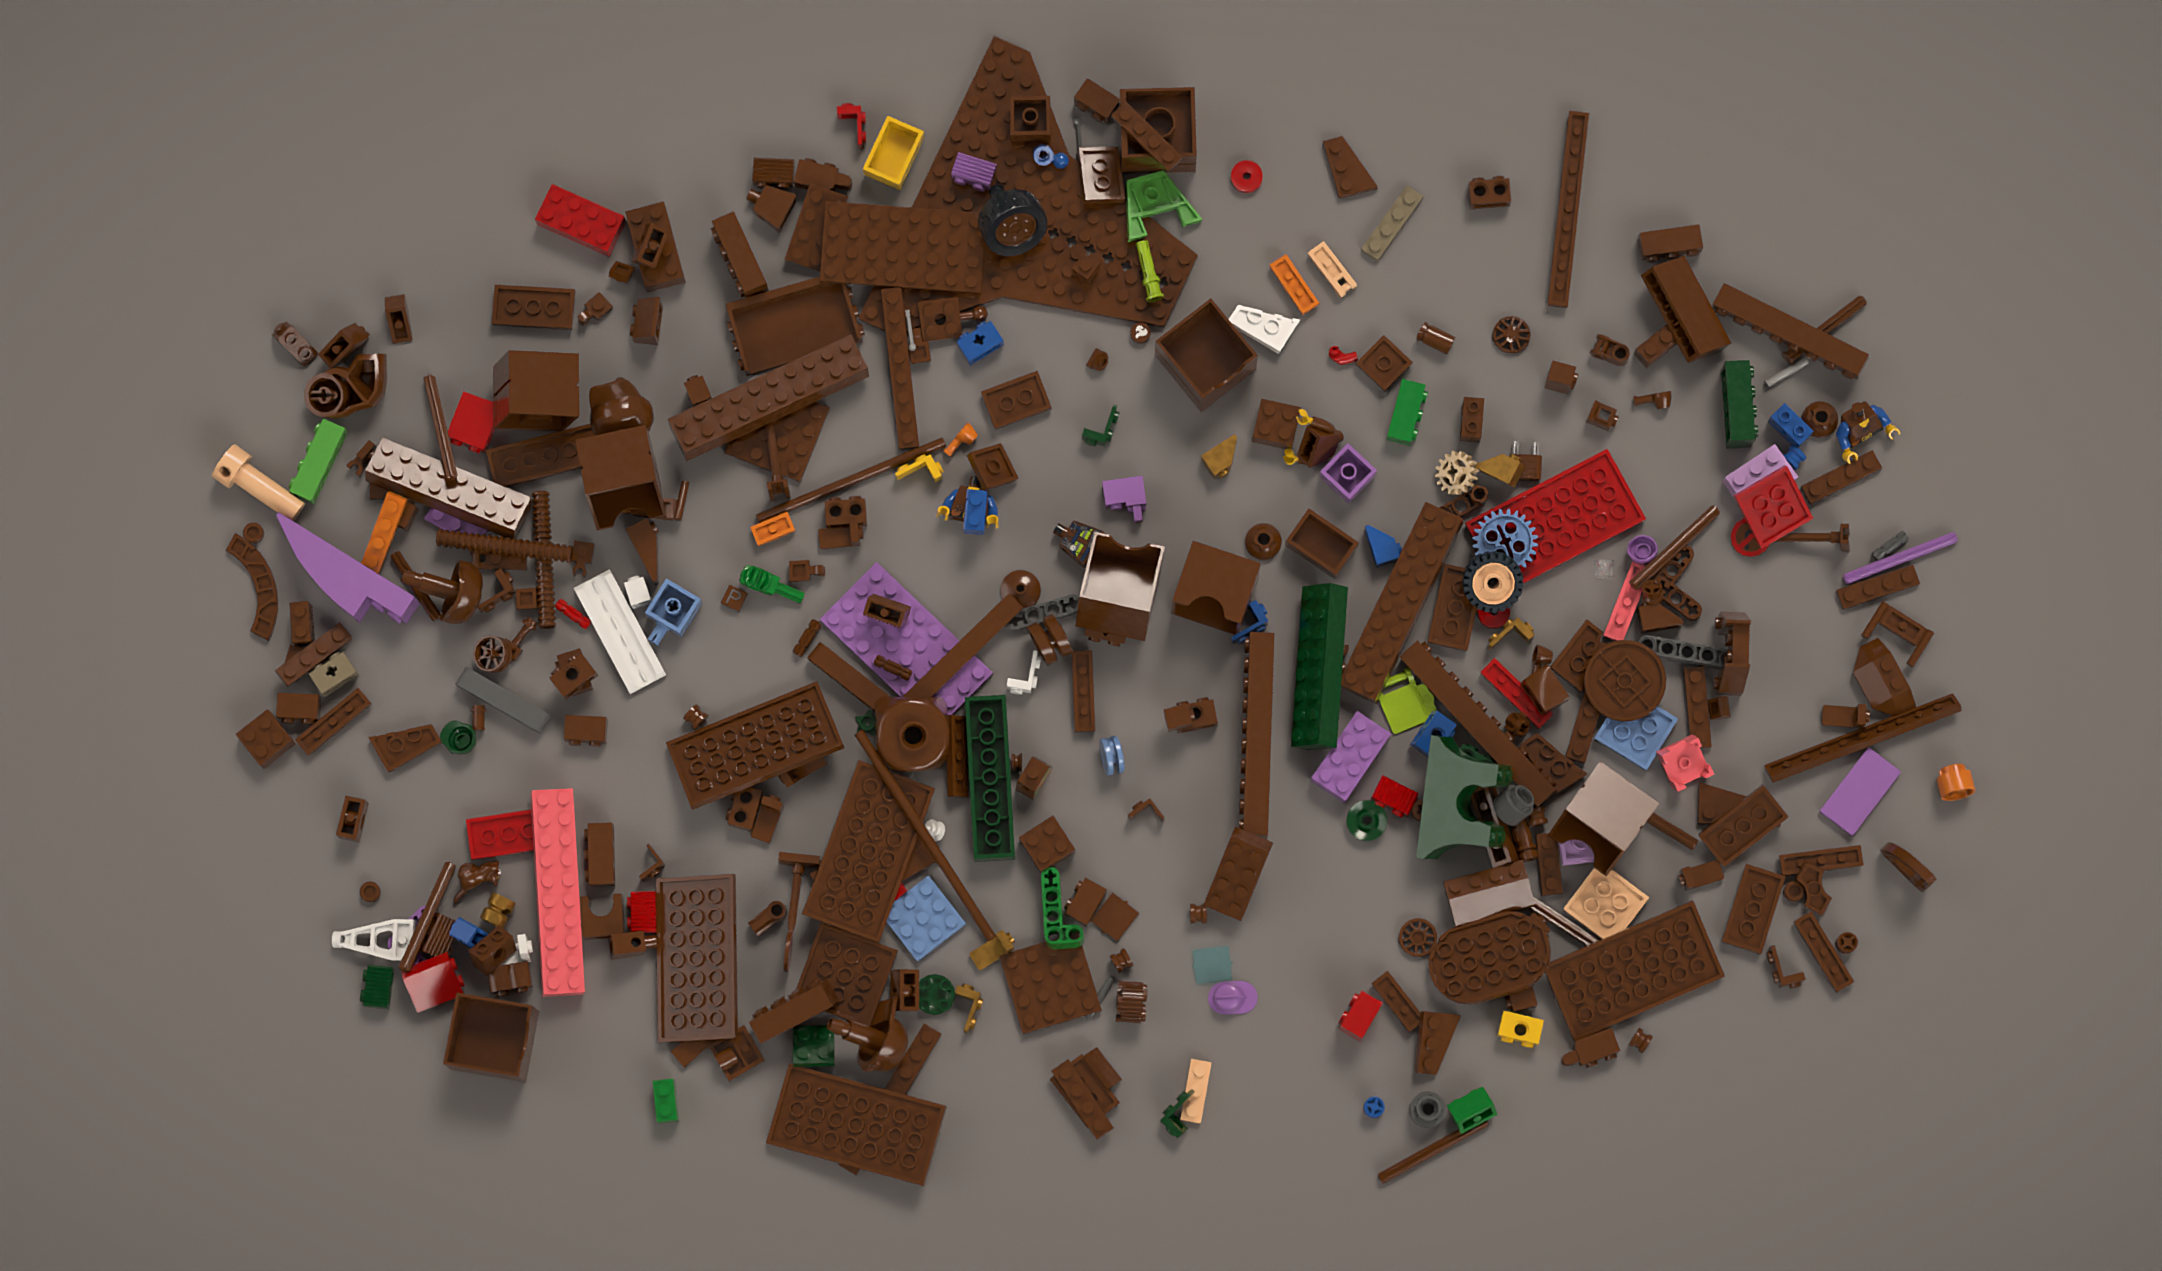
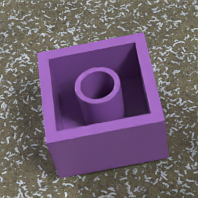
(1348, 473)

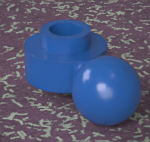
(1059, 160)

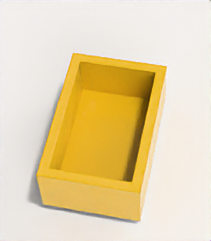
(893, 153)

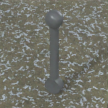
(1077, 121)

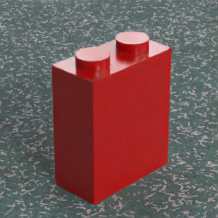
(472, 423)
(433, 981)

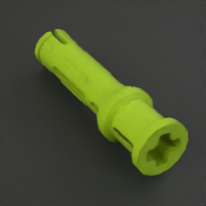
(1150, 279)

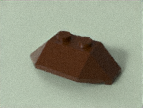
(1882, 679)

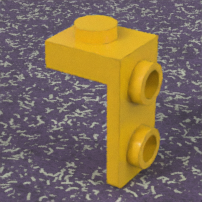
(934, 468)

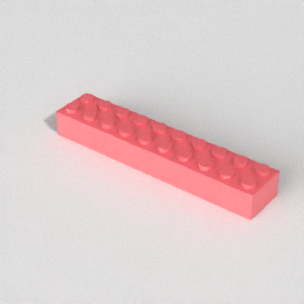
(557, 892)

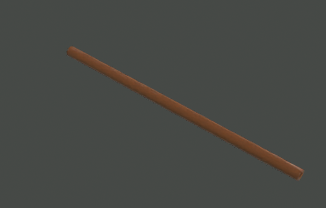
(925, 835)

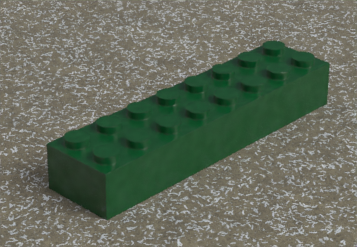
(1319, 666)
(990, 778)

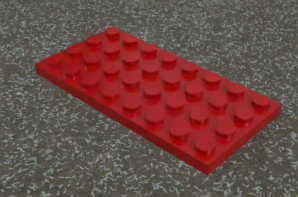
(1569, 513)

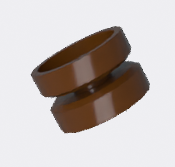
(1052, 638)

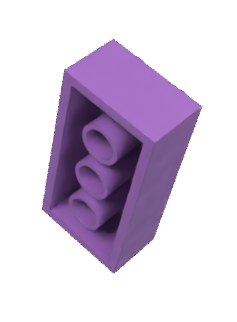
(1352, 758)

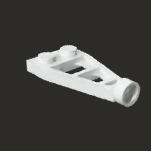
(402, 933)

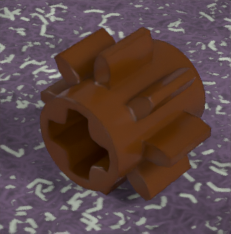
(1517, 724)

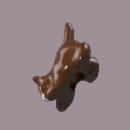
(472, 876)

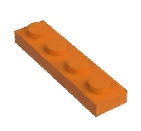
(384, 531)

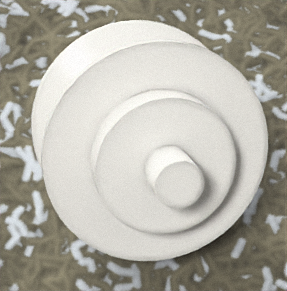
(936, 829)

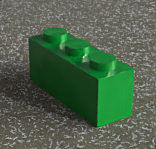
(1407, 412)

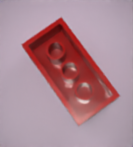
(580, 220)

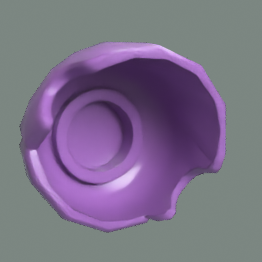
(1642, 549)

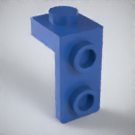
(1259, 613)

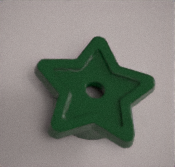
(868, 717)

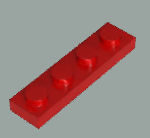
(1513, 692)

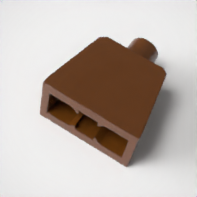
(772, 206)
(621, 945)

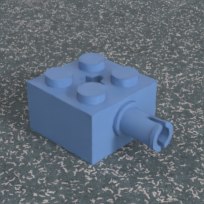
(674, 621)

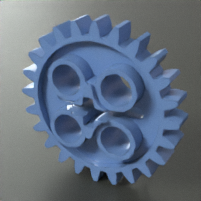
(1522, 534)

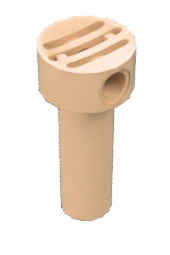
(235, 469)

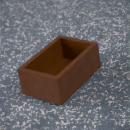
(1321, 543)

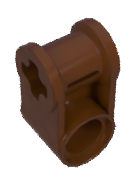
(1609, 349)

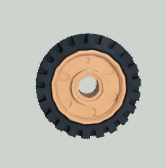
(1492, 566)

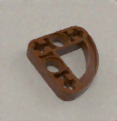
(1908, 866)

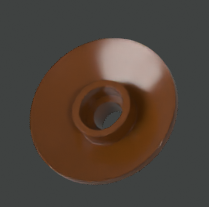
(1026, 579)

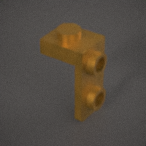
(1525, 630)
(990, 951)
(967, 991)

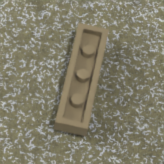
(1392, 223)

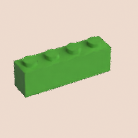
(318, 461)

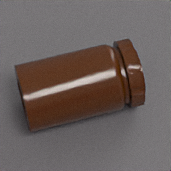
(1435, 338)

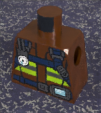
(1076, 540)

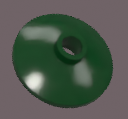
(1362, 810)

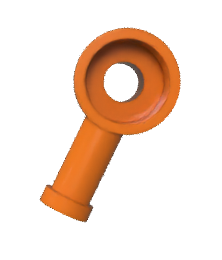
(966, 435)

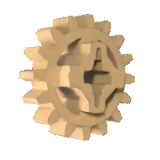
(1459, 476)

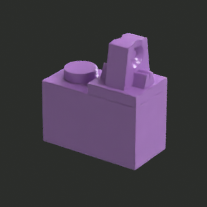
(1127, 493)

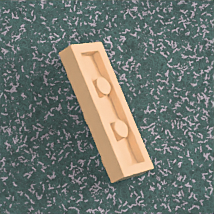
(1198, 1081)

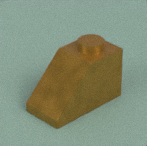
(1220, 458)
(1503, 468)

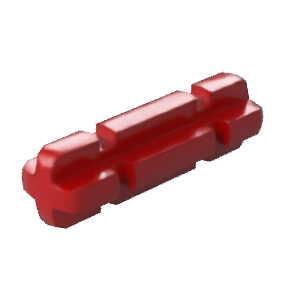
(573, 614)

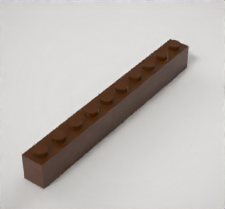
(1477, 722)

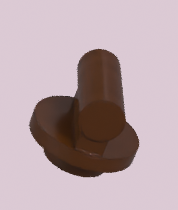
(1098, 360)

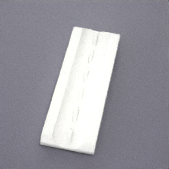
(619, 631)

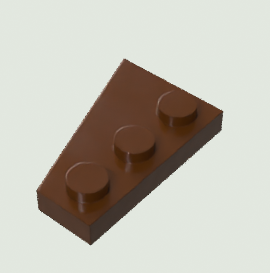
(1347, 170)
(403, 746)

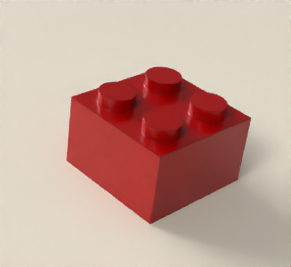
(1359, 1018)

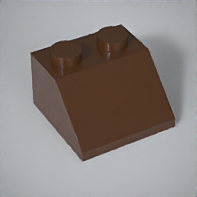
(647, 321)

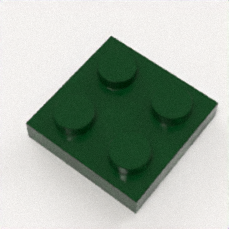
(813, 1046)

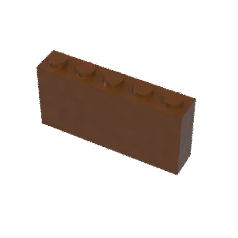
(1686, 309)

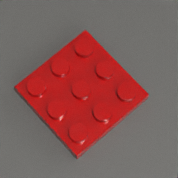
(1773, 506)

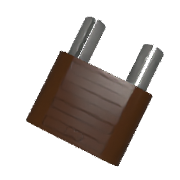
(1532, 462)

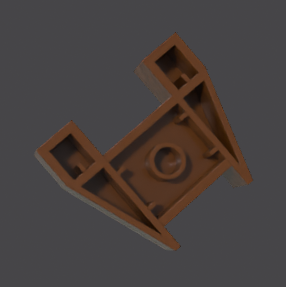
(1734, 673)

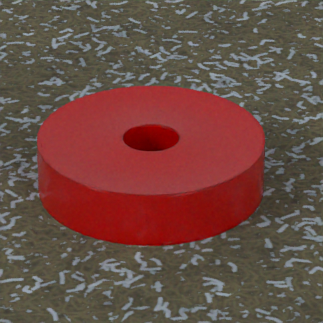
(1246, 167)
(1491, 621)

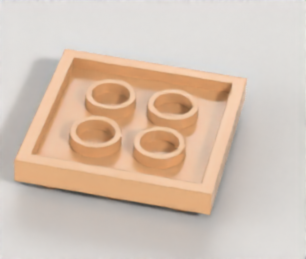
(1605, 903)

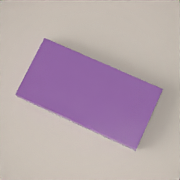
(1860, 791)

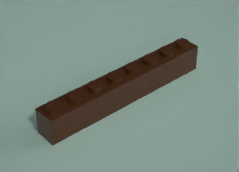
(1790, 331)

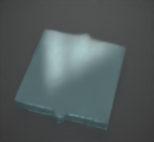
(1212, 964)

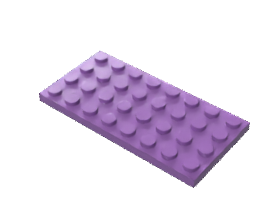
(914, 645)

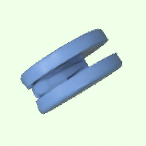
(1111, 753)

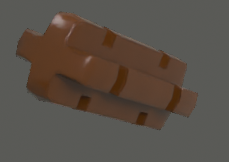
(806, 638)
(893, 667)

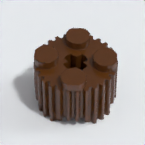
(1130, 1002)

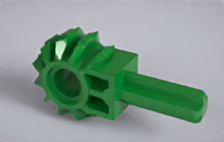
(767, 583)

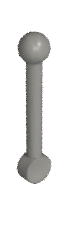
(912, 346)

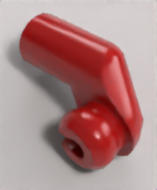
(1341, 358)

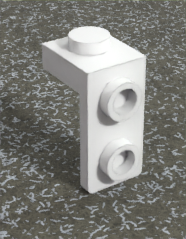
(1019, 686)
(523, 951)

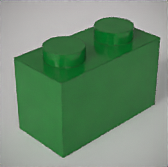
(665, 1101)
(1472, 1109)

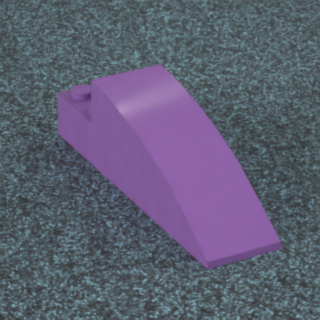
(345, 579)

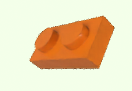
(772, 529)

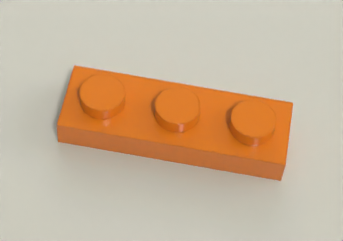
(1294, 284)

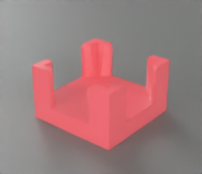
(1684, 762)

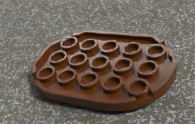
(1489, 958)

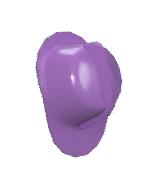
(1232, 997)

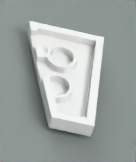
(1265, 328)

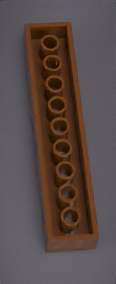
(768, 397)
(1401, 602)
(1258, 733)

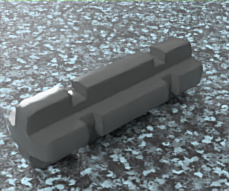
(1890, 546)

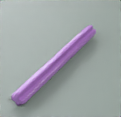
(1900, 558)

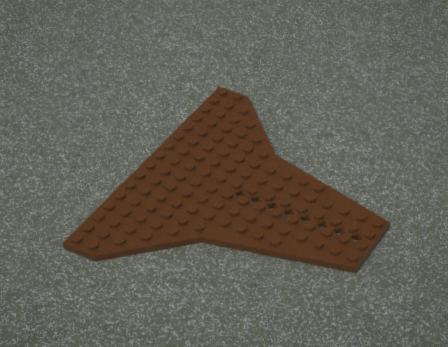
(1045, 271)

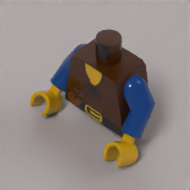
(1860, 424)
(956, 503)

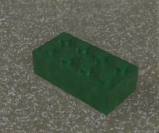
(1738, 404)

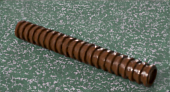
(505, 546)
(544, 567)

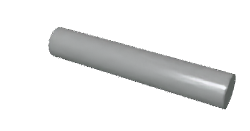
(1786, 372)

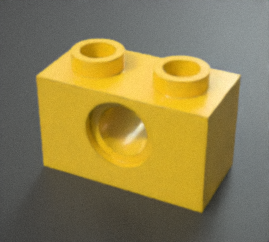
(1532, 1027)

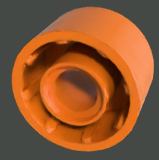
(1955, 782)

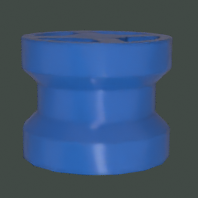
(1794, 457)
(1374, 1103)

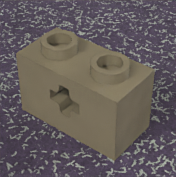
(343, 669)

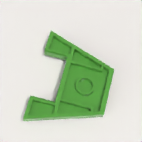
(1152, 196)

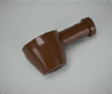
(1661, 399)
(1540, 657)

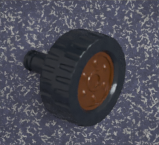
(1011, 221)

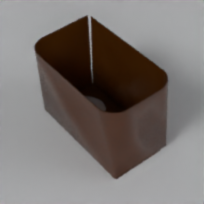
(1544, 690)

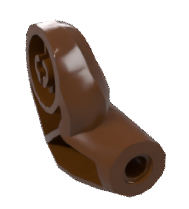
(348, 389)

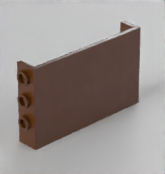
(791, 323)

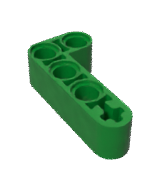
(1055, 907)

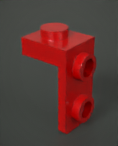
(848, 111)

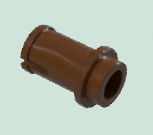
(478, 717)

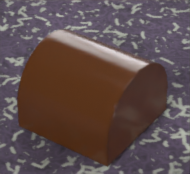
(1719, 708)

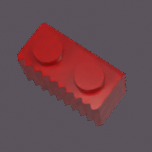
(1394, 796)
(642, 912)

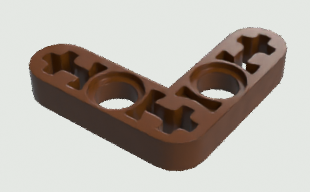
(1669, 581)

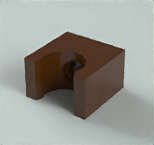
(602, 926)

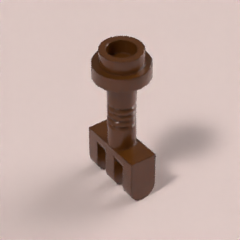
(529, 624)

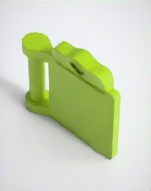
(1408, 704)

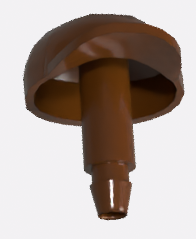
(618, 407)
(459, 593)
(880, 1044)

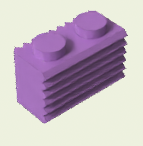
(973, 172)

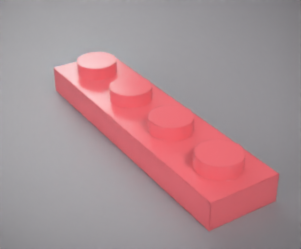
(1624, 607)

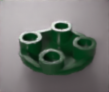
(935, 994)

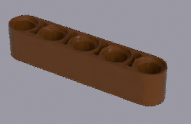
(846, 675)

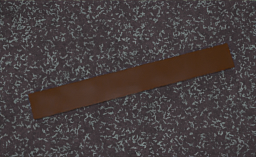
(965, 648)

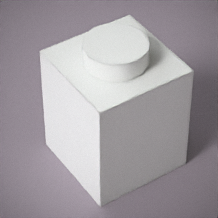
(637, 592)

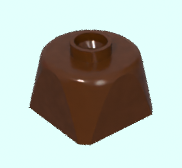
(897, 714)

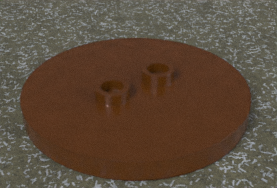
(1625, 680)

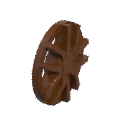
(1511, 334)
(1417, 937)

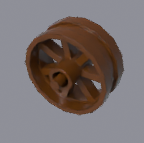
(493, 654)

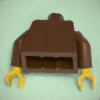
(1317, 442)

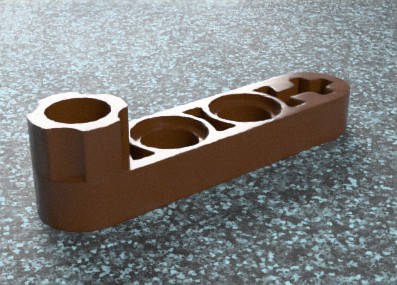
(1450, 506)

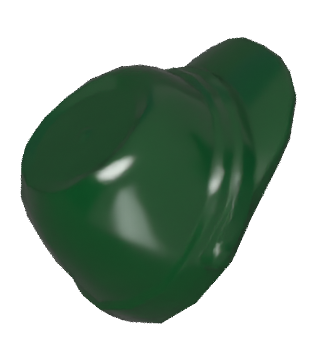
(458, 737)

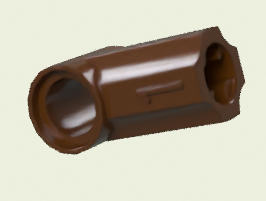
(766, 919)

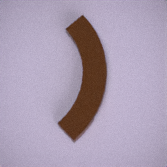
(264, 584)

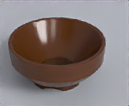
(1820, 429)
(1259, 551)

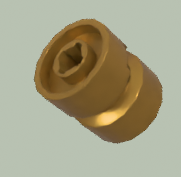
(497, 910)

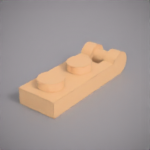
(1331, 269)

